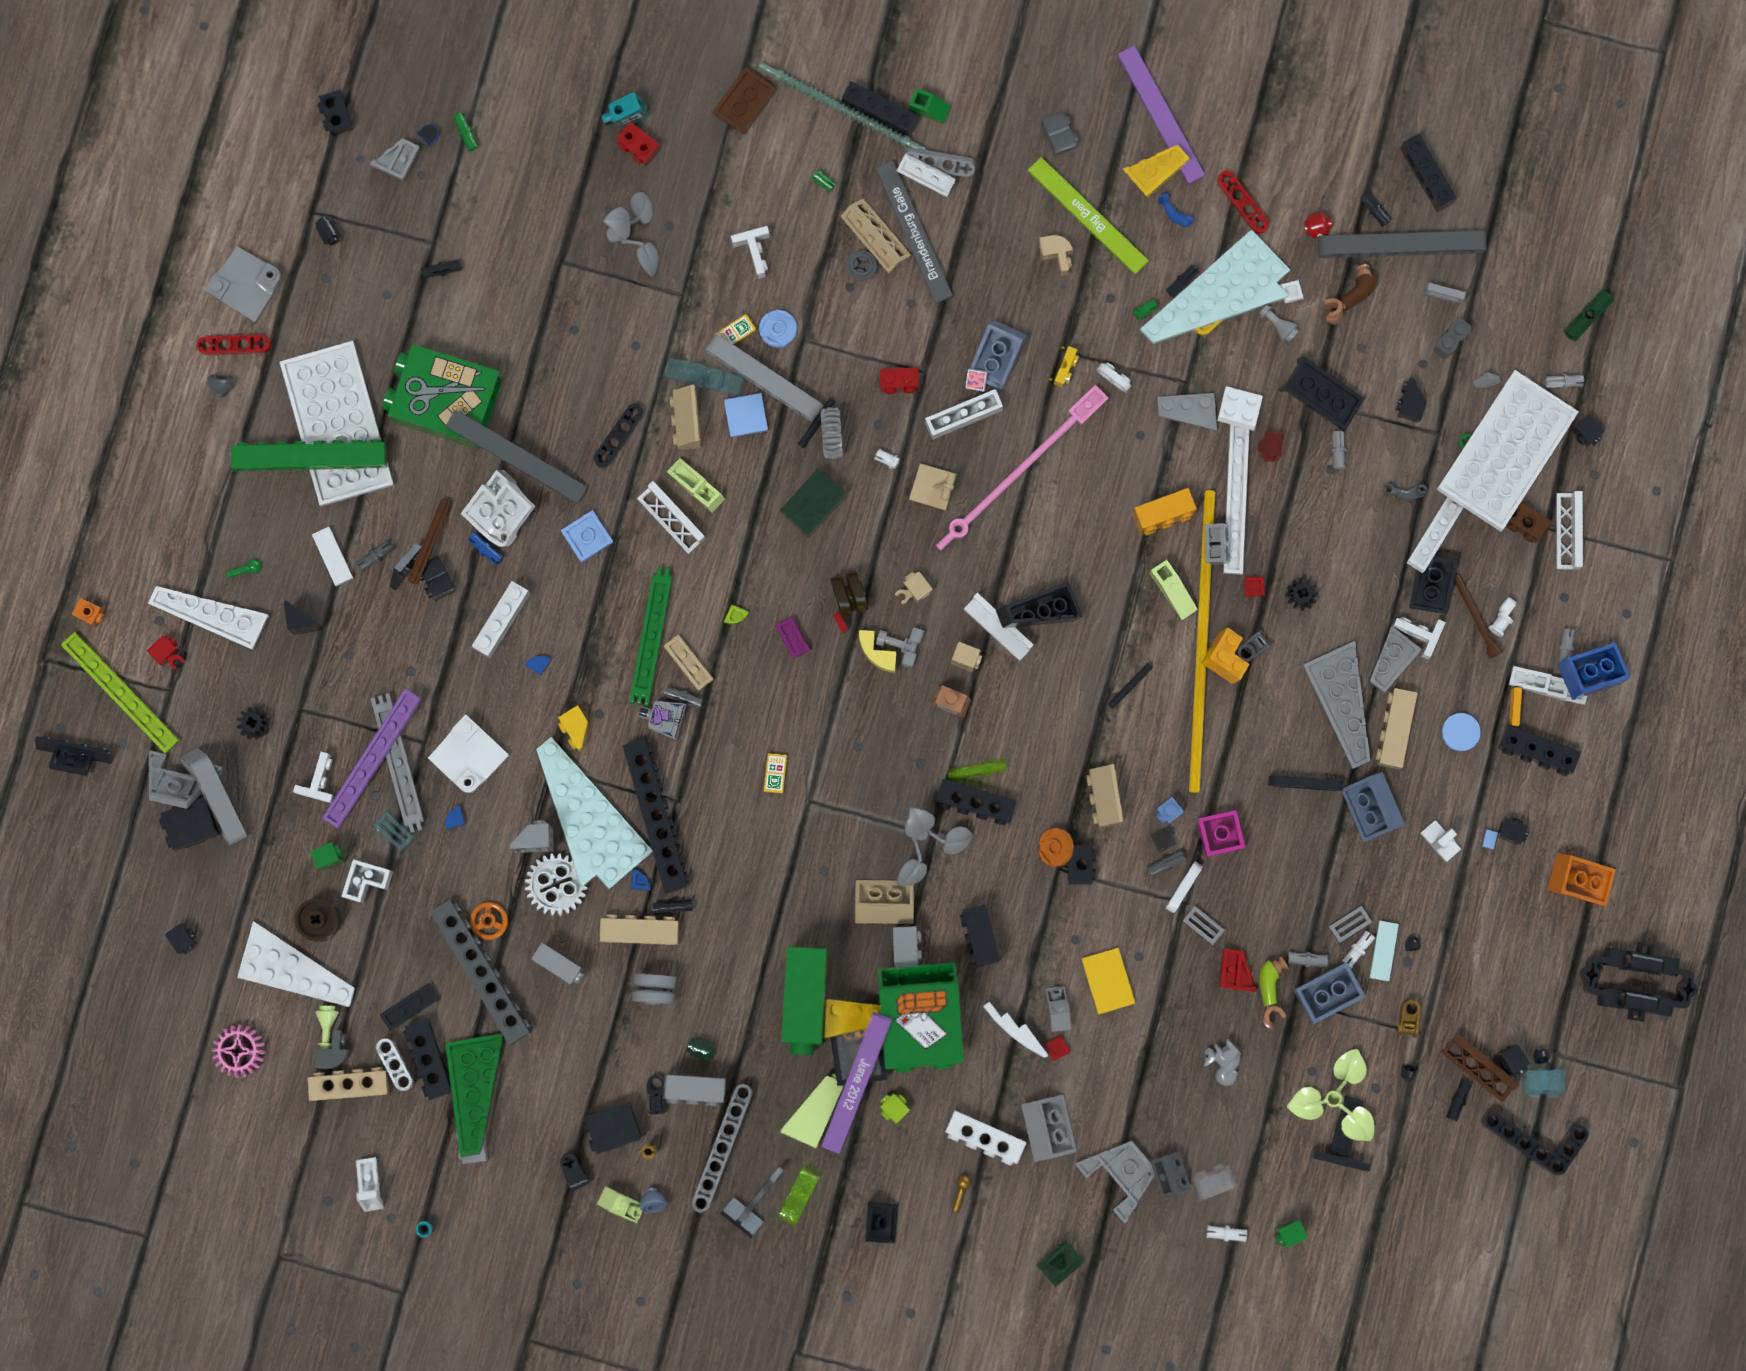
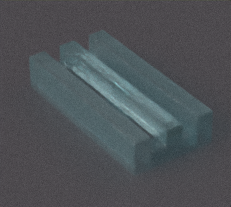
(405, 841)

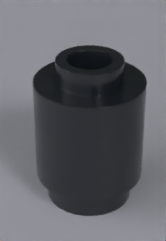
(327, 231)

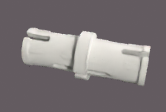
(1358, 949)
(1226, 1233)

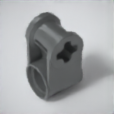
(1255, 646)

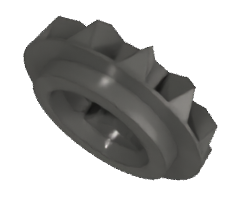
(863, 257)

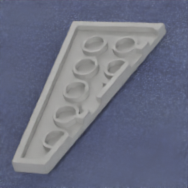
(1340, 695)

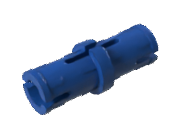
(485, 548)

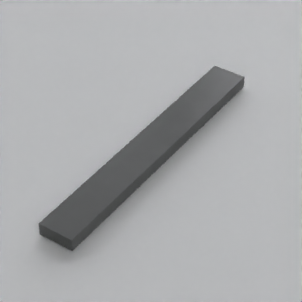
(515, 456)

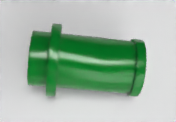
(823, 180)
(1143, 310)

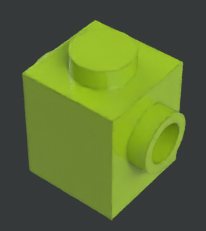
(894, 1107)

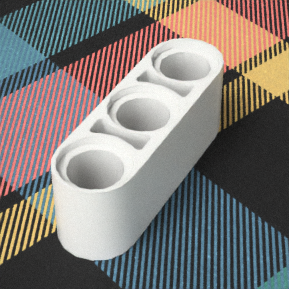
(388, 1057)

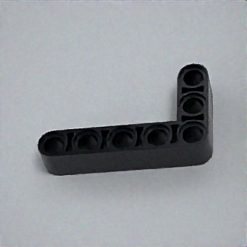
(1533, 1145)

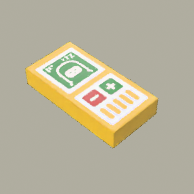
(737, 330)
(775, 773)

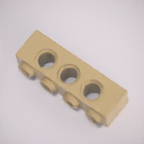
(317, 1089)

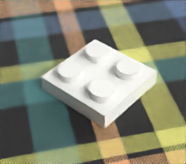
(1239, 408)

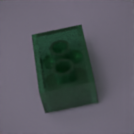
(813, 503)

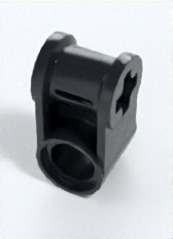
(575, 1175)

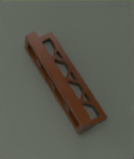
(1486, 1063)

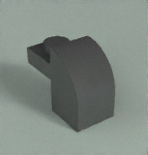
(332, 1057)

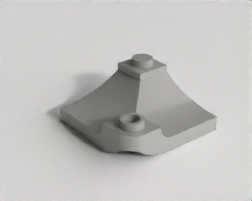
(244, 284)

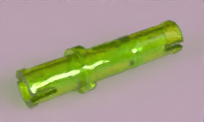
(976, 770)

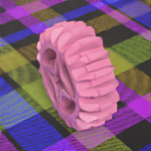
(238, 1059)

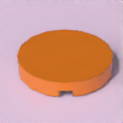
(1056, 847)

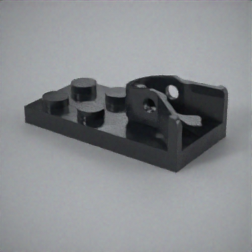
(1323, 393)

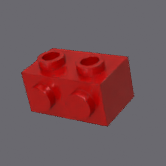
(638, 144)
(899, 380)

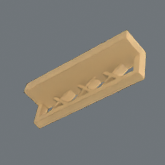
(873, 237)

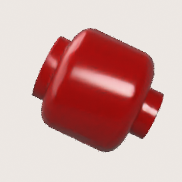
(1317, 225)

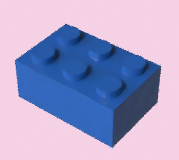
(1593, 671)

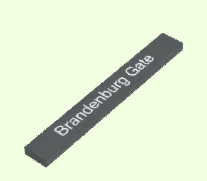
(914, 232)

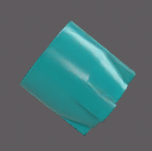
(419, 1229)

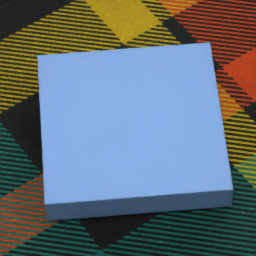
(746, 415)
(587, 536)

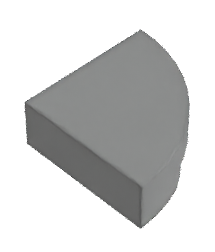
(1487, 380)

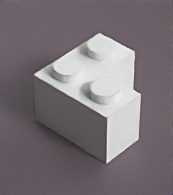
(363, 875)

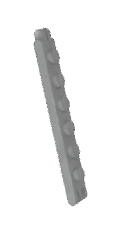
(400, 770)

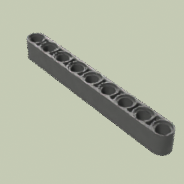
(1402, 244)

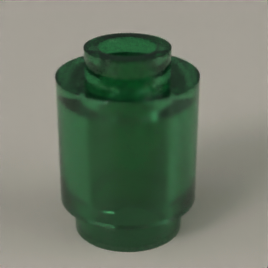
(701, 1049)

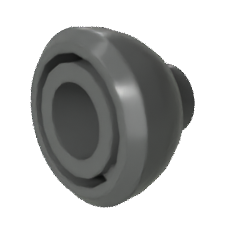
(220, 384)

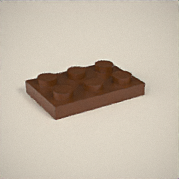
(744, 100)

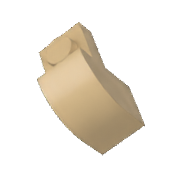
(1056, 247)

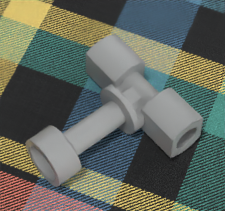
(908, 646)

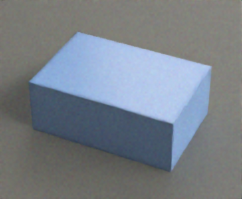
(1489, 839)

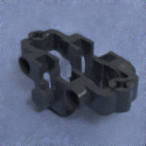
(1636, 1000)

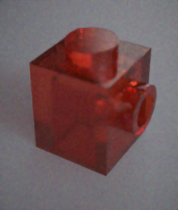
(1271, 446)

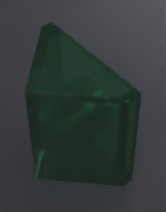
(1060, 1262)

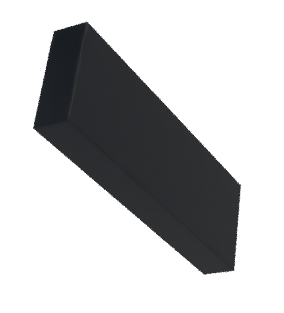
(409, 1007)
(1340, 1142)
(1340, 1161)

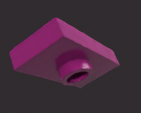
(792, 637)

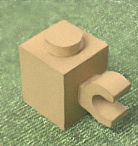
(916, 587)

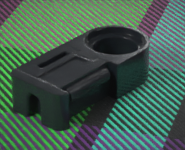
(656, 1099)

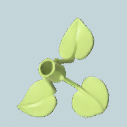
(1307, 1101)

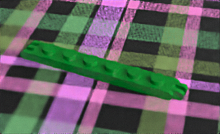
(651, 637)

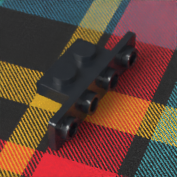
(72, 757)

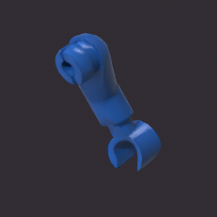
(1174, 216)

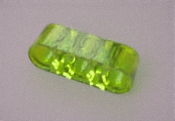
(798, 1196)

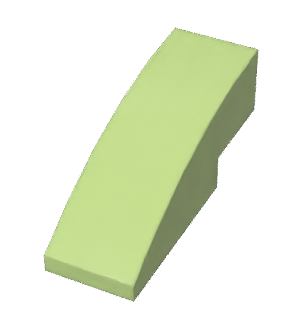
(696, 485)

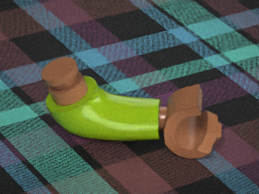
(1267, 979)

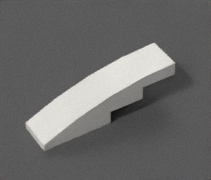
(1542, 684)
(1022, 1034)

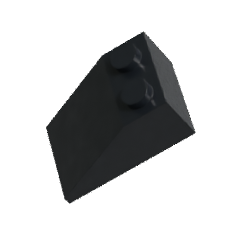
(1434, 586)

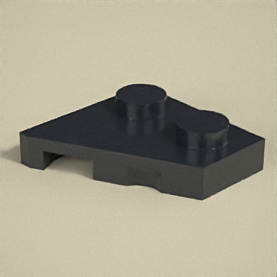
(404, 566)

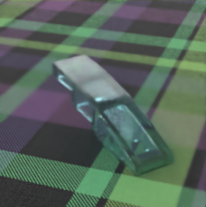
(704, 377)

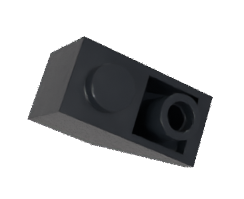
(1412, 402)

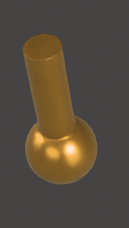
(963, 1183)

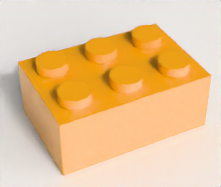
(1164, 512)

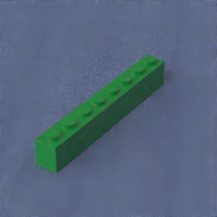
(309, 456)

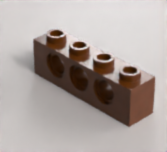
(1538, 523)

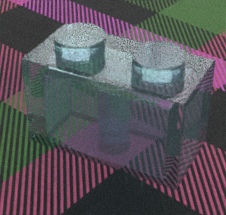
(1543, 1082)

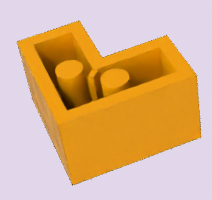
(1222, 659)

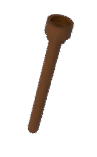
(1492, 648)

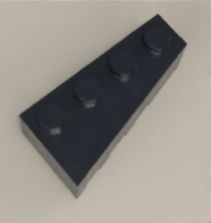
(1045, 607)

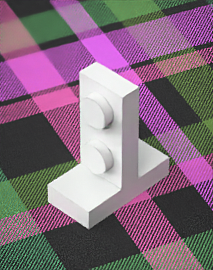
(750, 238)
(1421, 633)
(319, 781)
(1441, 840)
(368, 1185)

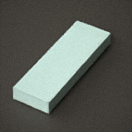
(1383, 951)

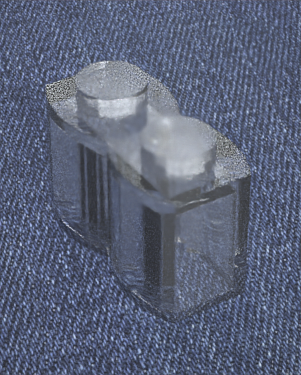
(1213, 1182)

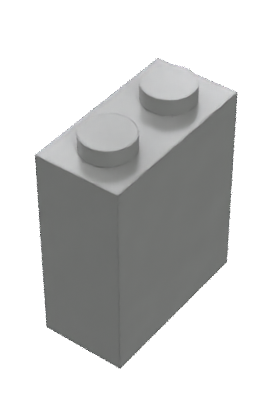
(558, 964)

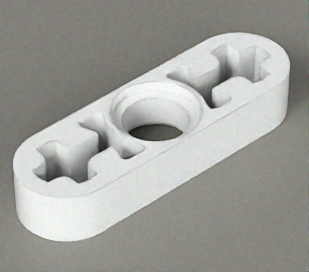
(1184, 887)

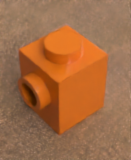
(88, 612)

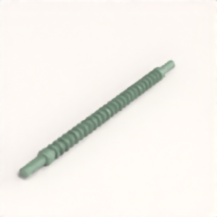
(780, 76)

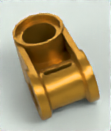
(1409, 1020)

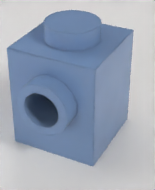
(1168, 811)

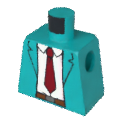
(625, 110)

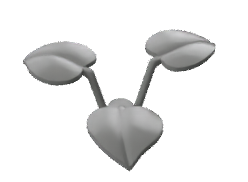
(619, 230)
(918, 827)

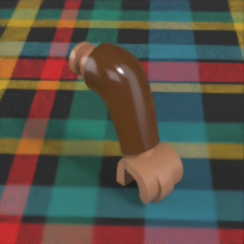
(1364, 287)

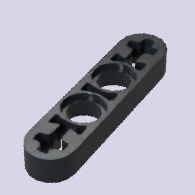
(616, 434)
(1305, 783)

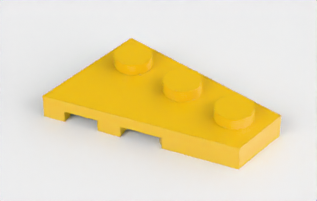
(1155, 171)
(846, 1017)

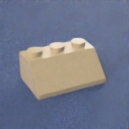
(685, 418)
(1105, 796)
(883, 902)

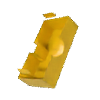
(1064, 375)

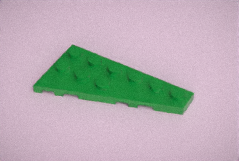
(472, 1080)

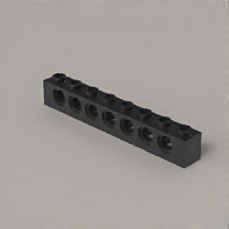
(632, 752)

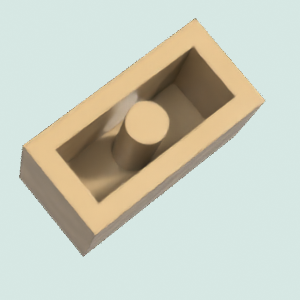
(966, 657)

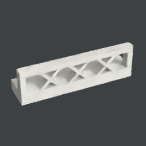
(676, 512)
(1576, 530)
(987, 617)

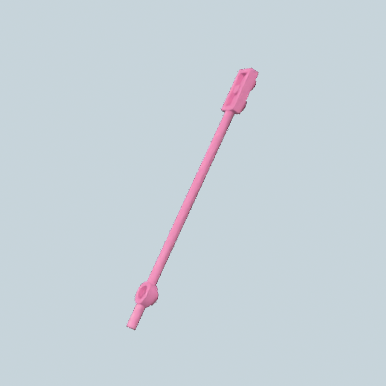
(1079, 413)

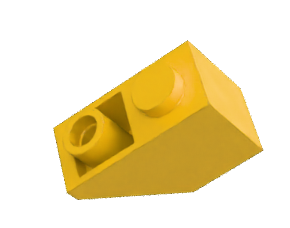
(576, 726)

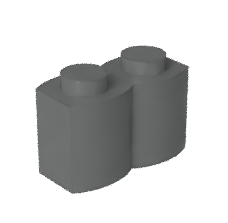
(1059, 134)
(1453, 337)

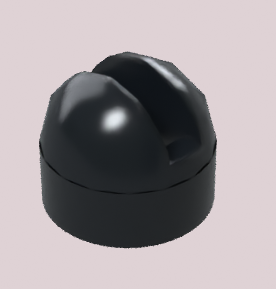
(1412, 944)
(1541, 1056)
(1408, 1072)

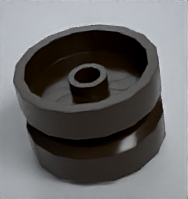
(848, 594)
(306, 920)

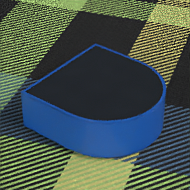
(429, 134)

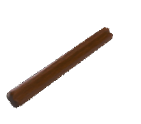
(429, 541)

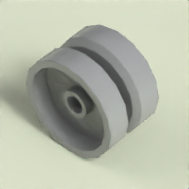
(653, 990)

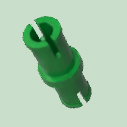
(465, 132)

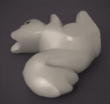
(1228, 1059)

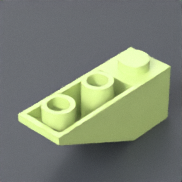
(1173, 589)

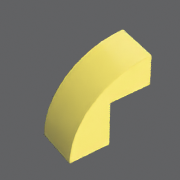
(882, 659)

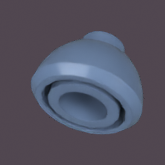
(652, 1201)

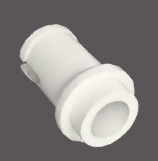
(888, 459)

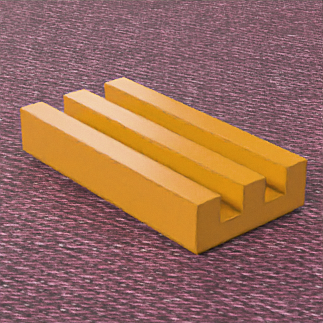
(1515, 707)

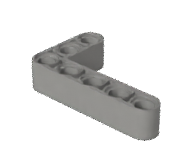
(201, 768)

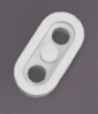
(1109, 373)

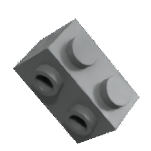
(1170, 1174)

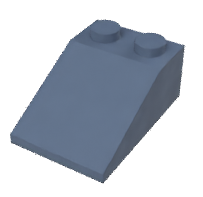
(998, 353)

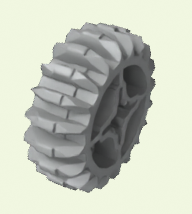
(831, 433)

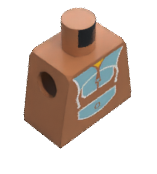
(951, 701)

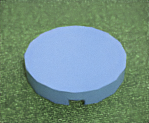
(778, 328)
(1460, 732)

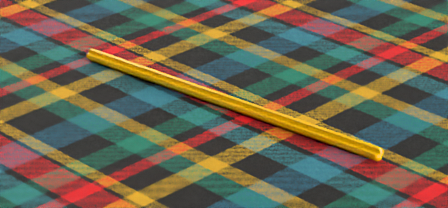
(1201, 650)

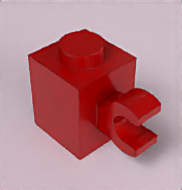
(165, 651)

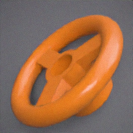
(488, 913)

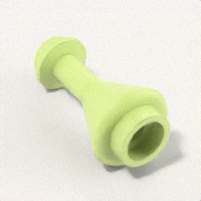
(326, 1017)

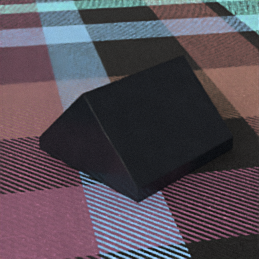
(298, 621)
(881, 1222)

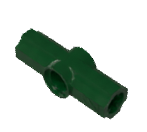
(1581, 323)

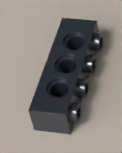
(879, 108)
(1428, 173)
(968, 793)
(443, 1085)

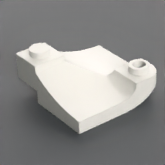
(498, 509)
(468, 755)

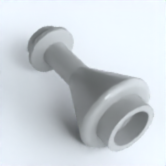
(1285, 329)

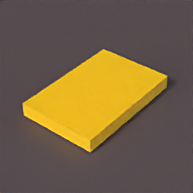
(1108, 981)

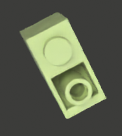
(620, 1204)

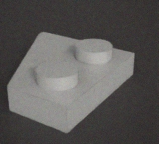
(398, 159)

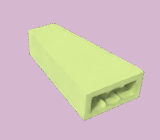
(813, 1115)

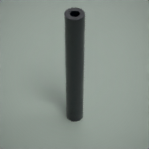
(815, 424)
(1130, 685)

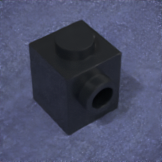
(1588, 432)
(1512, 831)
(181, 939)

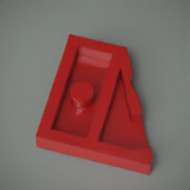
(1235, 972)

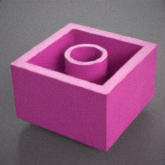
(1220, 834)

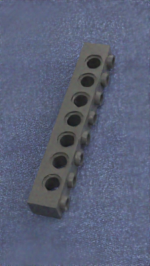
(441, 915)

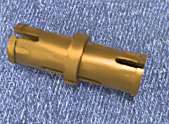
(654, 1151)

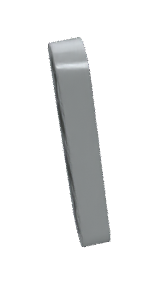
(941, 157)

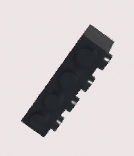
(1539, 750)

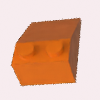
(1581, 879)

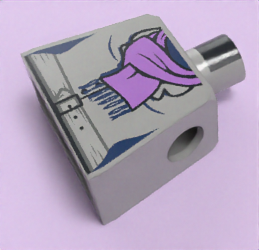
(665, 718)

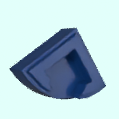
(538, 664)
(454, 818)
(639, 881)

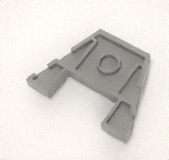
(171, 786)
(1127, 1168)

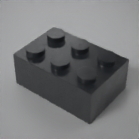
(979, 936)

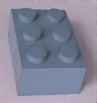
(1329, 993)

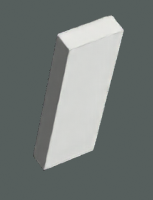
(926, 175)
(332, 556)

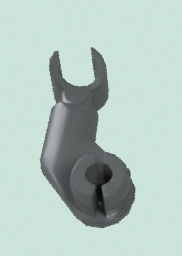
(1408, 495)

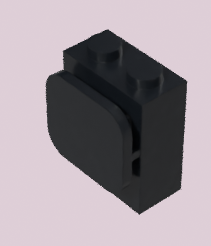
(188, 825)
(612, 1128)

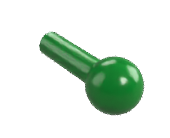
(253, 566)

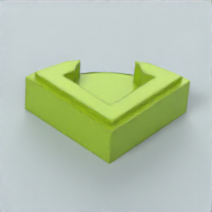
(735, 615)

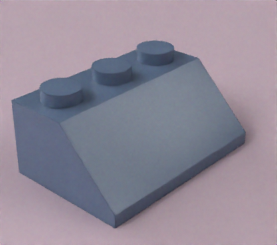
(1373, 807)

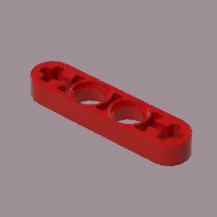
(1241, 203)
(233, 347)

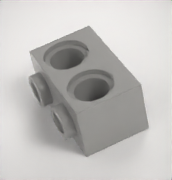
(1216, 544)

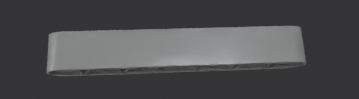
(764, 378)
(715, 1155)

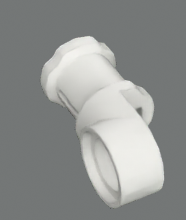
(1503, 619)

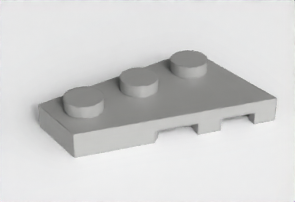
(1189, 409)
(1394, 659)

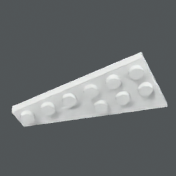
(280, 965)

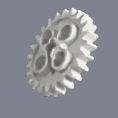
(548, 869)

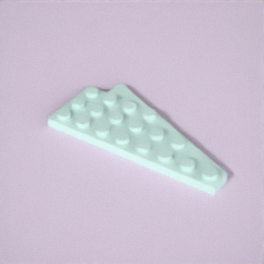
(1231, 286)
(594, 830)

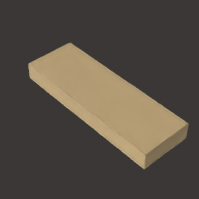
(688, 662)

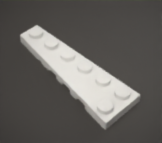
(222, 619)

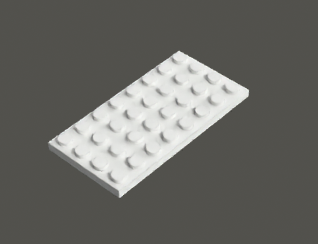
(334, 405)
(1507, 450)

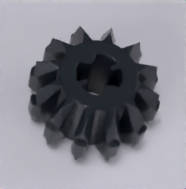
(1305, 601)
(249, 730)

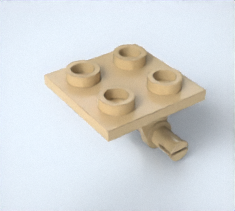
(932, 487)

